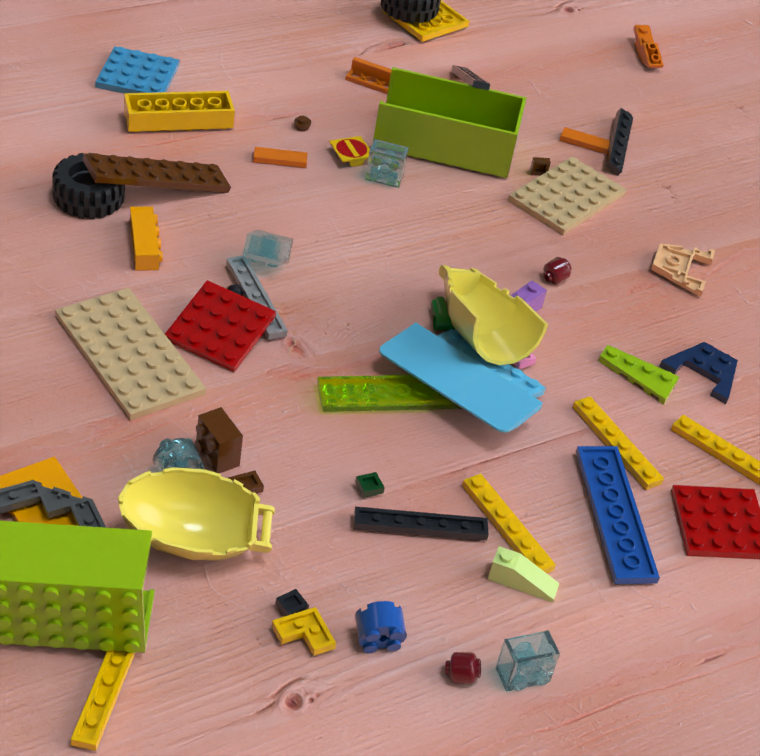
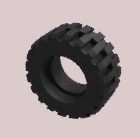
(411, 10)
(79, 194)

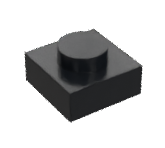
(291, 603)

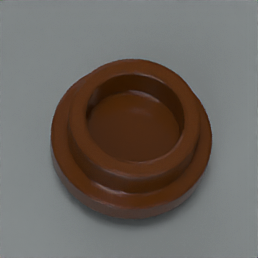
(302, 123)

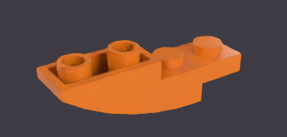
(646, 48)

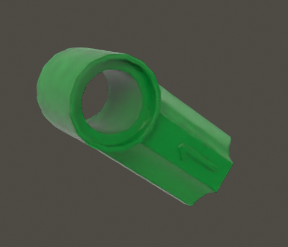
(441, 316)

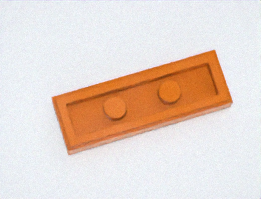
(585, 140)
(280, 157)

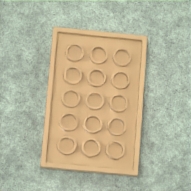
(567, 195)

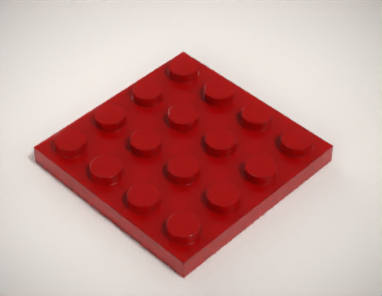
(220, 325)
(718, 521)

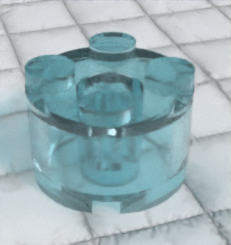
(178, 454)

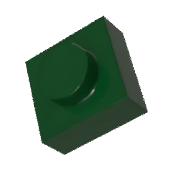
(369, 484)

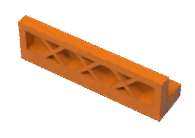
(368, 72)

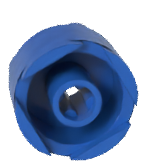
(380, 626)

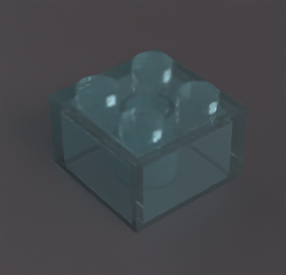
(386, 163)
(267, 248)
(527, 661)

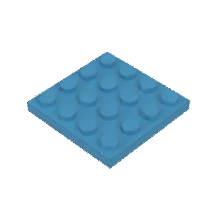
(136, 72)

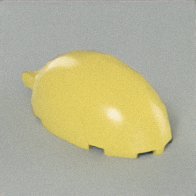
(196, 513)

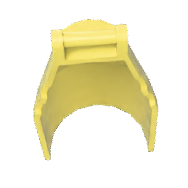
(489, 318)

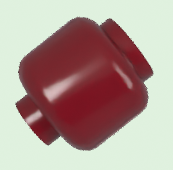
(557, 270)
(463, 667)

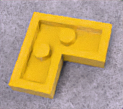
(306, 625)

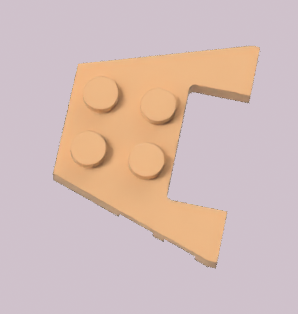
(674, 263)

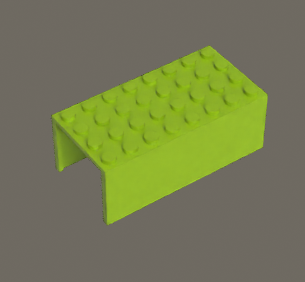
(450, 122)
(74, 586)

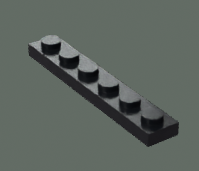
(619, 141)
(421, 523)

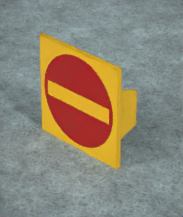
(351, 150)

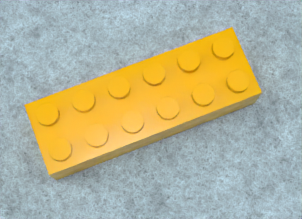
(178, 111)

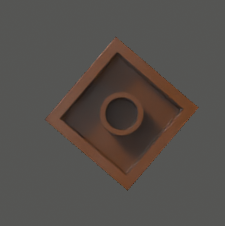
(218, 440)

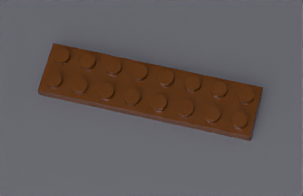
(155, 173)

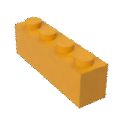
(145, 238)

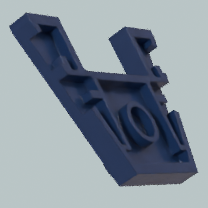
(709, 363)

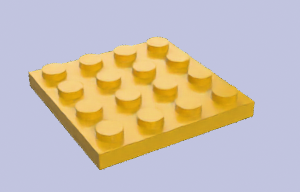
(445, 22)

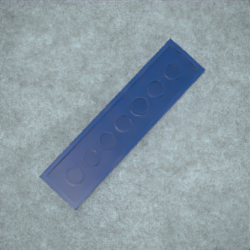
(617, 515)

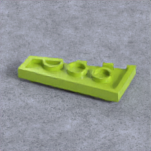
(650, 377)

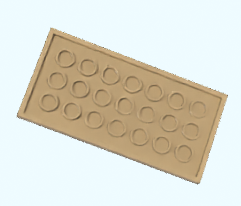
(130, 353)

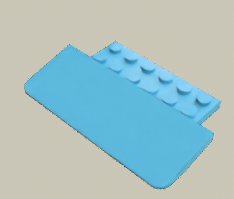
(451, 366)

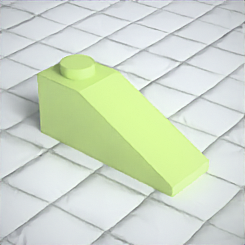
(521, 574)

